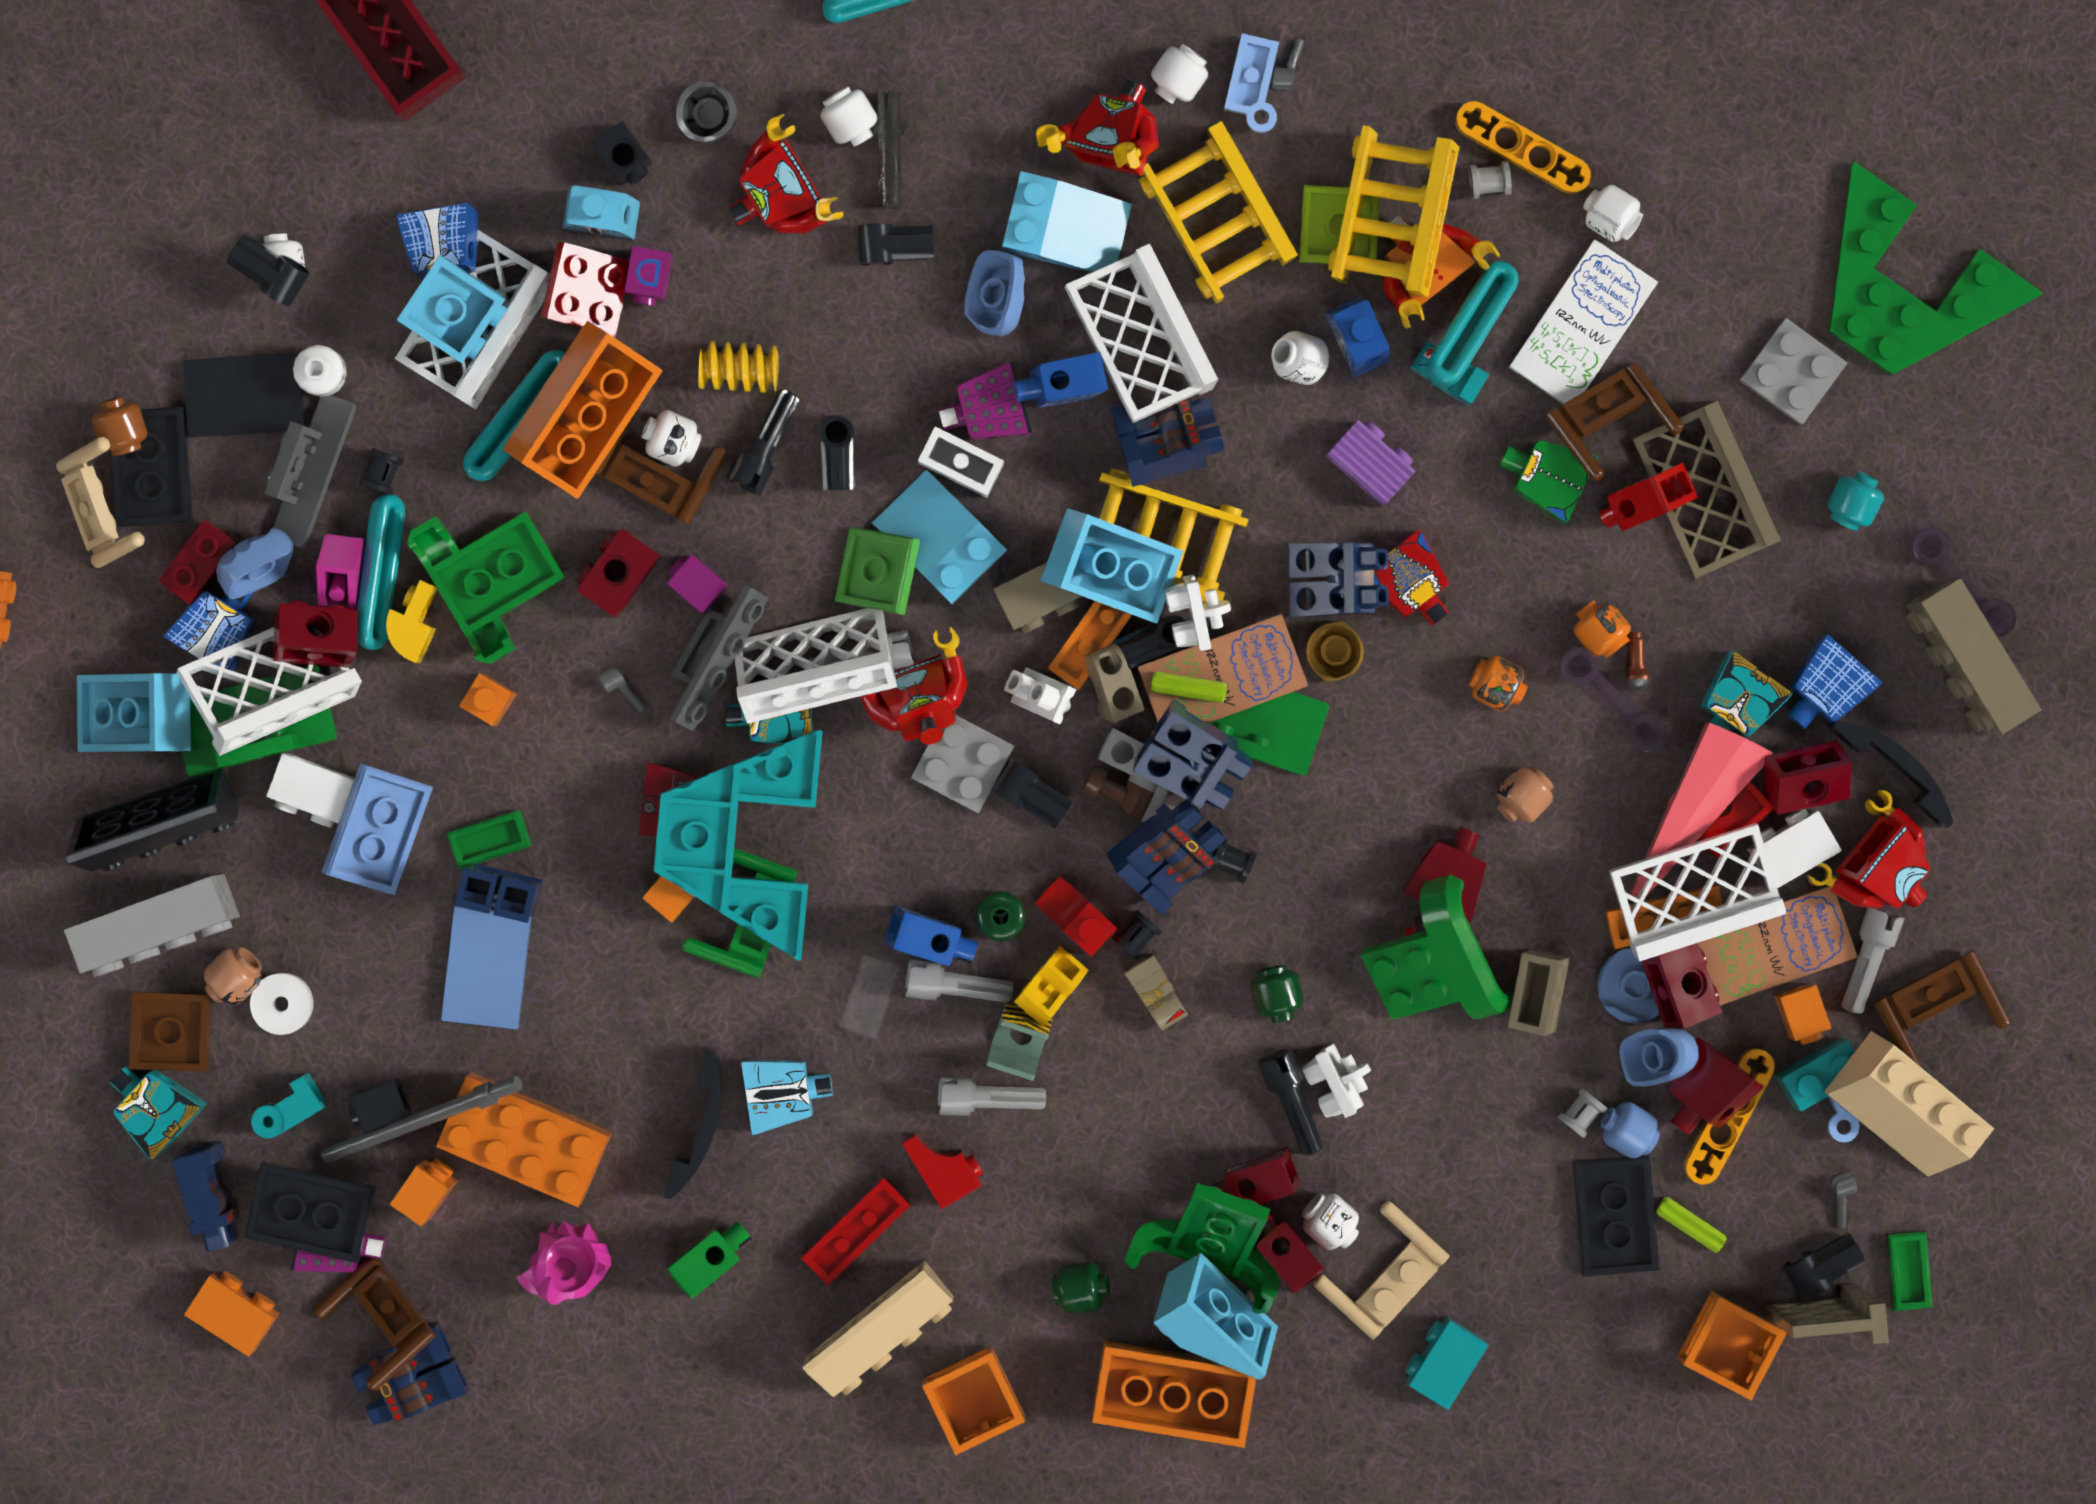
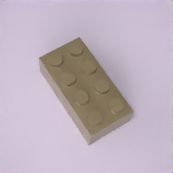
(1972, 658)

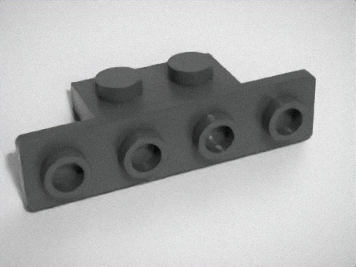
(306, 466)
(712, 653)

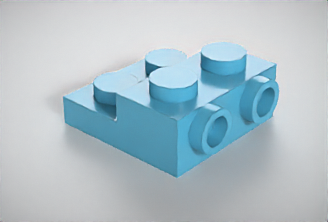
(453, 310)

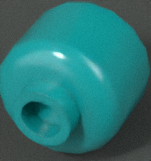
(1855, 500)

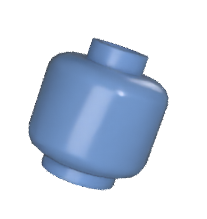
(1630, 1130)

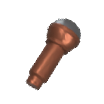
(1637, 675)

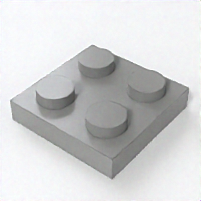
(1793, 371)
(963, 763)

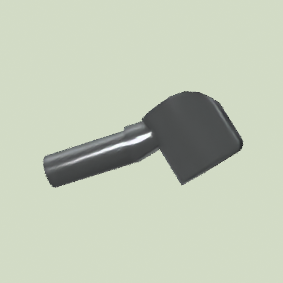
(1284, 77)
(613, 679)
(1843, 1186)

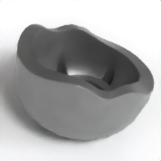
(708, 112)

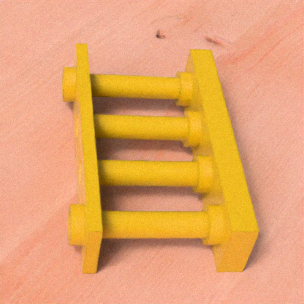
(1255, 214)
(1423, 235)
(1227, 516)

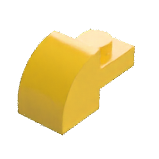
(407, 631)
(1051, 986)

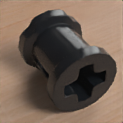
(381, 471)
(1234, 861)
(1131, 941)

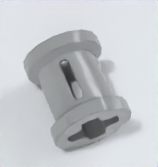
(1489, 180)
(1582, 1112)

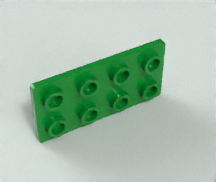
(1278, 731)
(302, 734)

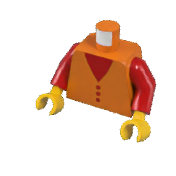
(1452, 260)

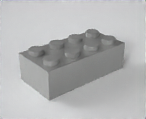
(158, 921)

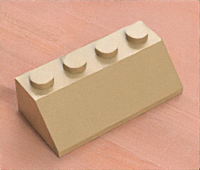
(1907, 1107)
(878, 1330)

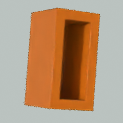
(424, 1191)
(232, 1312)

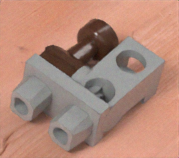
(1140, 795)

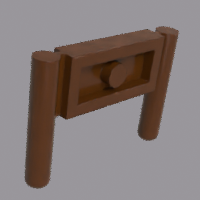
(1603, 406)
(656, 483)
(1934, 994)
(390, 1311)

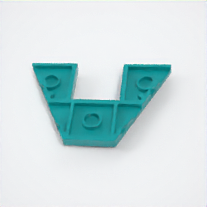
(699, 837)

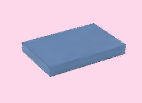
(377, 829)
(485, 969)

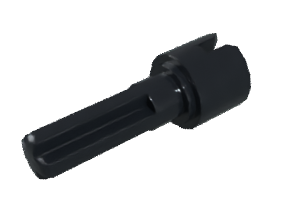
(754, 466)
(1284, 1079)

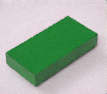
(489, 839)
(1909, 1270)

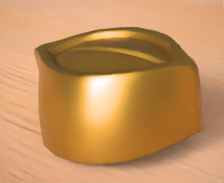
(1334, 651)

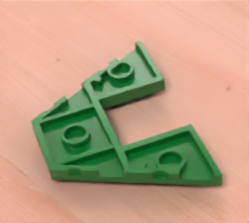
(1885, 319)

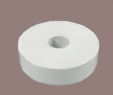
(299, 1003)

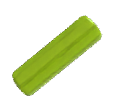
(1188, 687)
(1691, 1224)

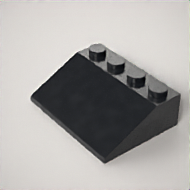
(153, 821)

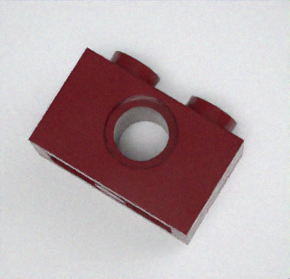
(197, 562)
(616, 595)
(297, 645)
(1807, 777)
(1680, 1007)

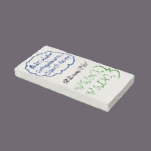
(1583, 323)

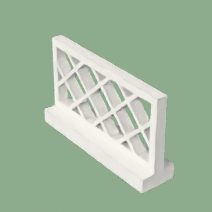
(1171, 319)
(500, 340)
(817, 683)
(274, 714)
(1703, 924)

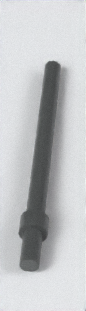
(482, 1097)

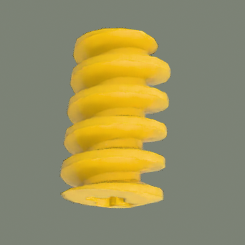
(738, 367)

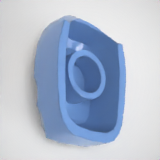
(995, 293)
(254, 563)
(1657, 1056)

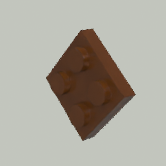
(170, 1031)

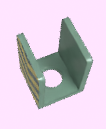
(1012, 1056)

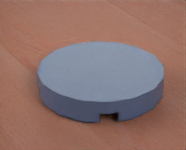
(1619, 981)

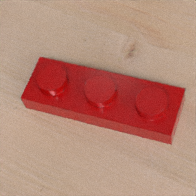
(856, 1231)

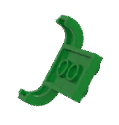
(487, 577)
(1438, 963)
(1221, 1230)

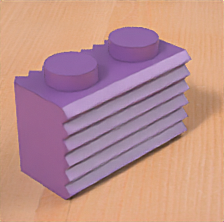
(1371, 462)

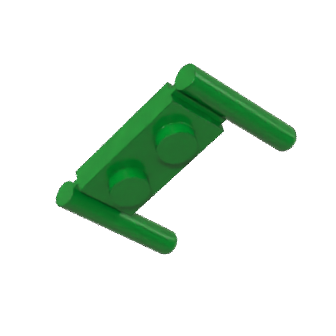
(747, 950)

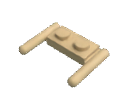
(90, 508)
(1395, 1284)

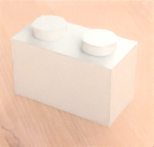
(961, 462)
(310, 788)
(1797, 845)

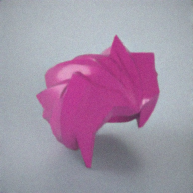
(566, 1263)

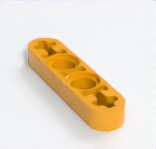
(1520, 152)
(1735, 1124)

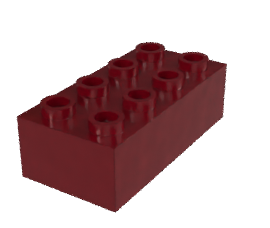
(396, 50)

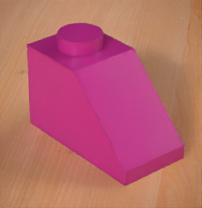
(339, 571)

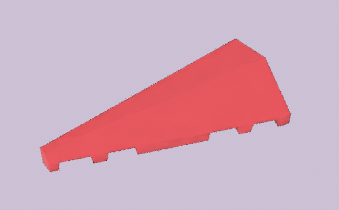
(1712, 780)

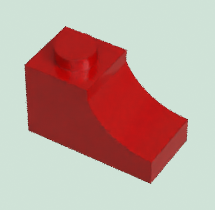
(1075, 916)
(944, 1173)

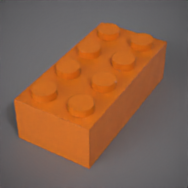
(582, 409)
(527, 1143)
(1172, 1394)

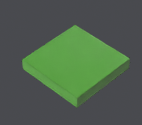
(877, 570)

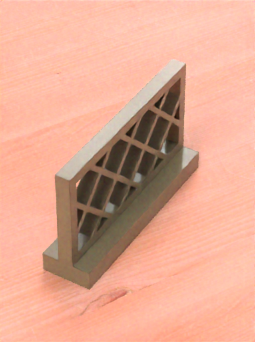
(1738, 477)
(1850, 1313)

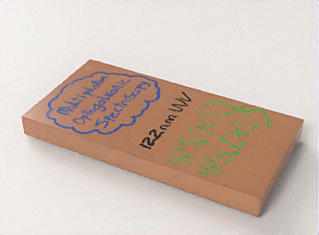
(1252, 661)
(1780, 948)

